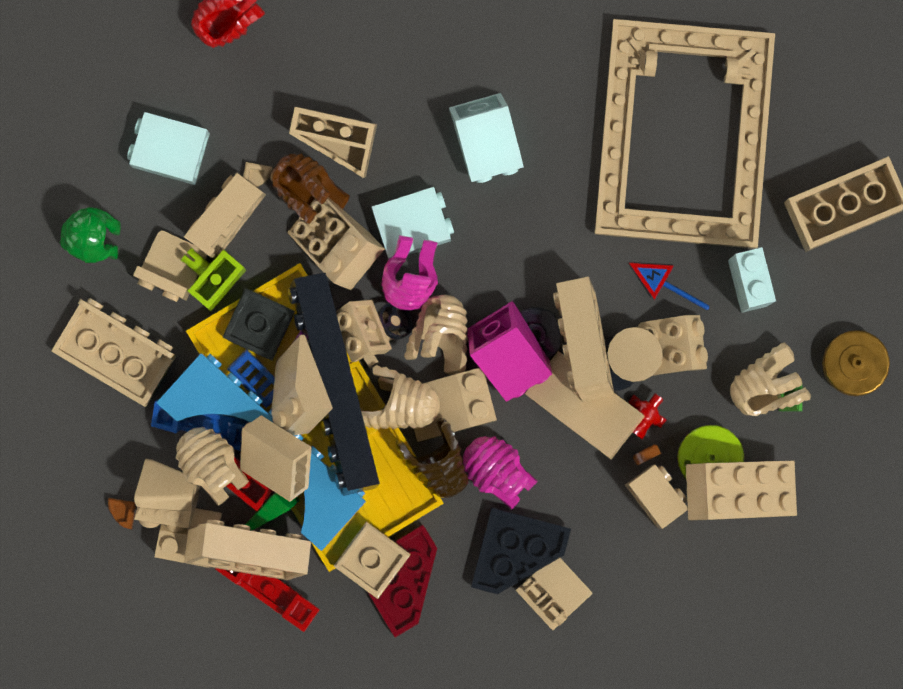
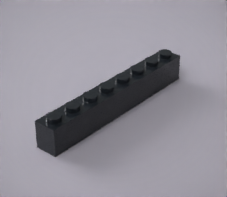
(344, 423)

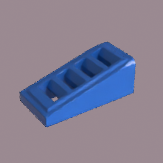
(249, 385)

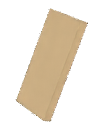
(599, 421)

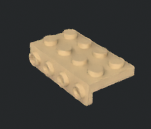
(114, 351)

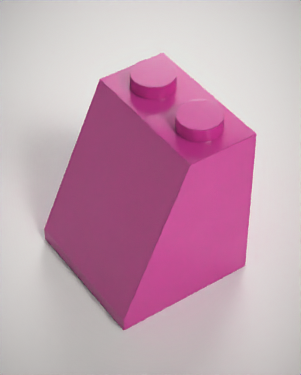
(508, 352)

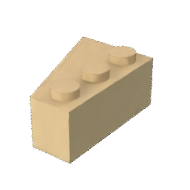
(338, 137)
(225, 215)

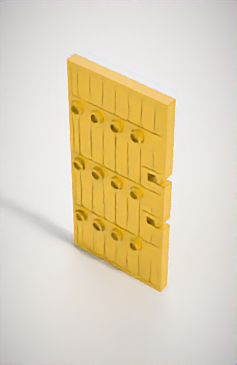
(399, 496)

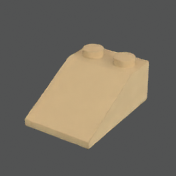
(298, 390)
(463, 403)

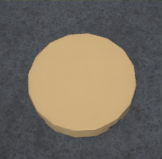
(634, 354)

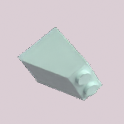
(486, 138)

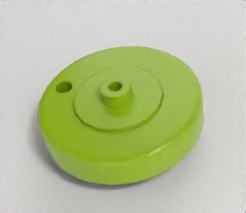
(709, 445)

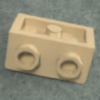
(362, 330)

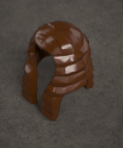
(302, 181)

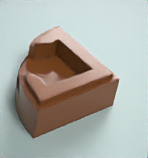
(122, 512)

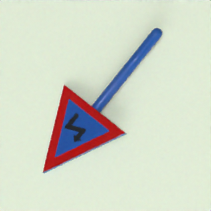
(655, 277)

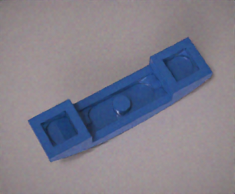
(227, 426)

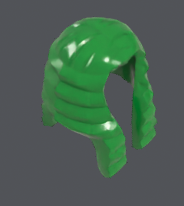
(85, 235)

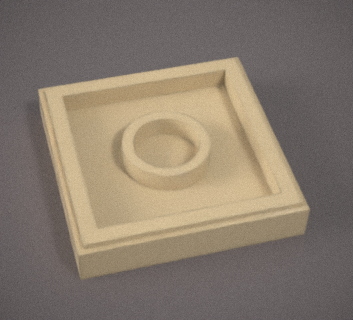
(372, 560)

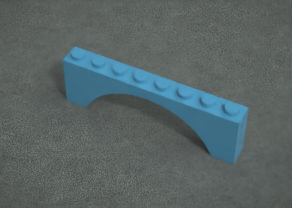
(208, 390)

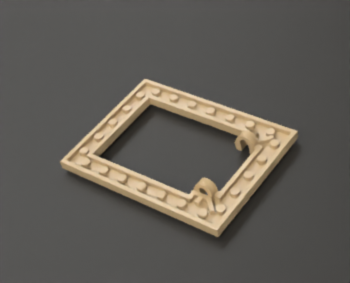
(748, 64)

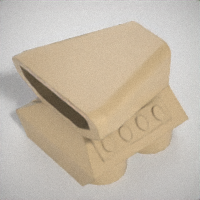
(165, 497)

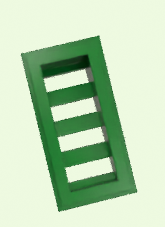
(274, 507)

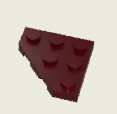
(405, 595)

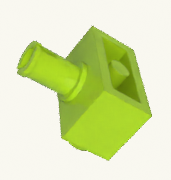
(214, 278)

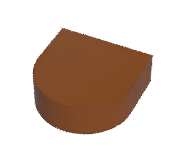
(646, 454)

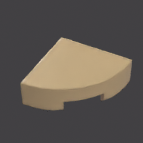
(257, 173)

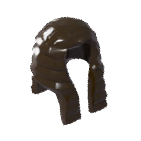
(442, 468)

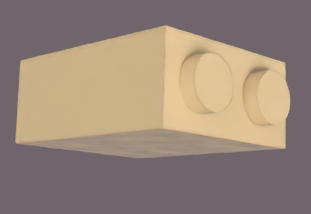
(275, 458)

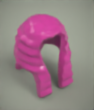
(413, 289)
(497, 469)

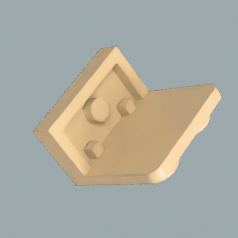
(164, 267)
(680, 343)

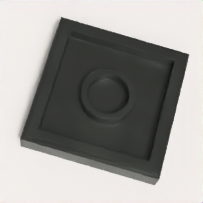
(258, 324)

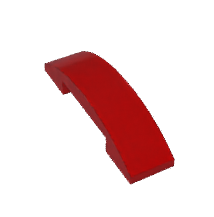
(277, 596)

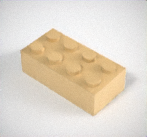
(846, 204)
(584, 339)
(741, 490)
(247, 551)

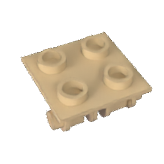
(554, 592)

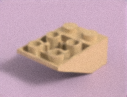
(337, 243)

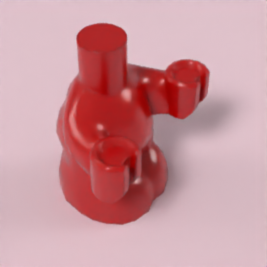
(650, 411)

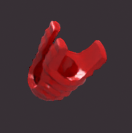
(224, 20)

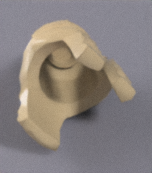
(442, 326)
(759, 389)
(408, 405)
(209, 462)

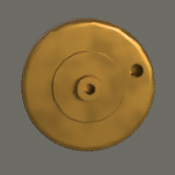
(856, 363)

